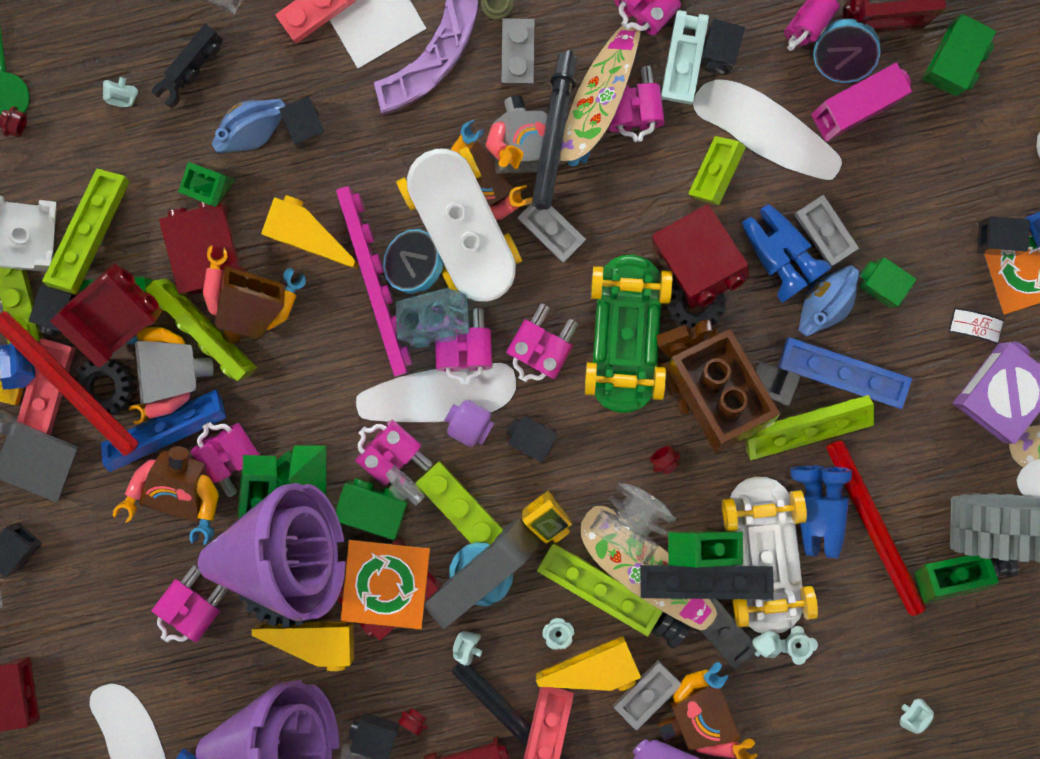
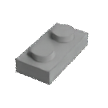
(517, 52)
(552, 231)
(826, 231)
(647, 695)

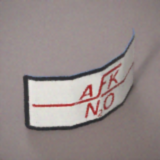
(976, 325)

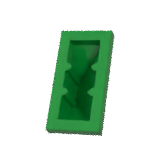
(204, 184)
(309, 466)

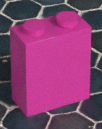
(862, 101)

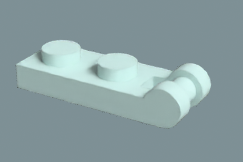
(684, 58)

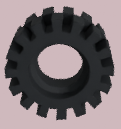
(684, 317)
(121, 378)

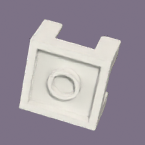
(27, 235)

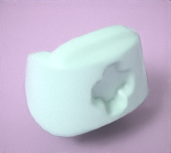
(119, 93)
(768, 644)
(465, 647)
(917, 716)

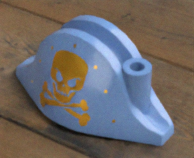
(247, 125)
(829, 300)

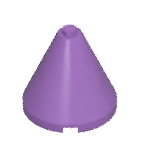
(282, 554)
(280, 724)

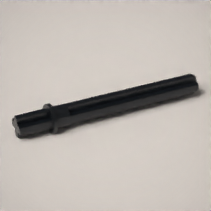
(562, 82)
(494, 702)

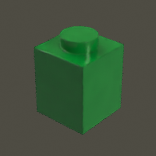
(886, 282)

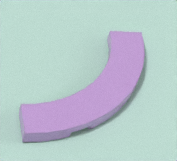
(434, 63)

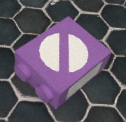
(1004, 392)

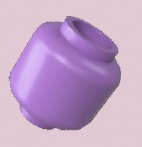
(469, 423)

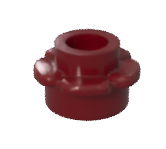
(13, 122)
(665, 460)
(413, 721)

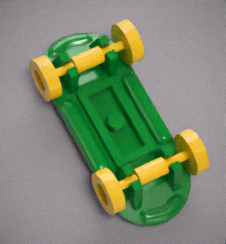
(625, 336)

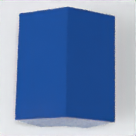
(14, 368)

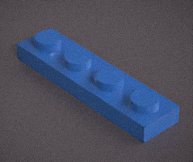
(844, 373)
(167, 429)

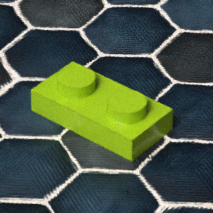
(717, 170)

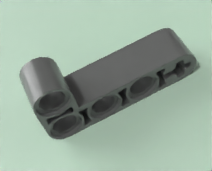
(482, 574)

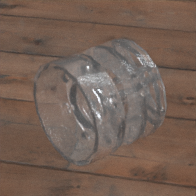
(633, 522)

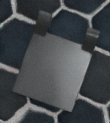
(34, 459)

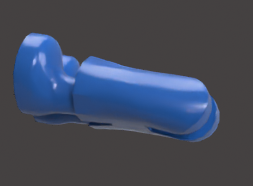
(781, 248)
(824, 514)

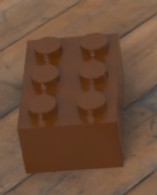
(723, 390)

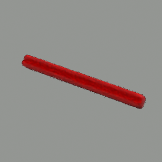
(67, 384)
(877, 530)

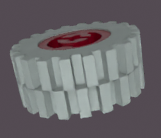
(996, 526)

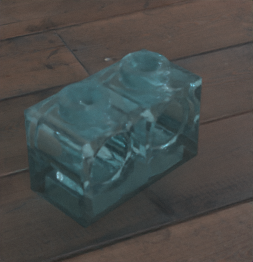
(432, 317)

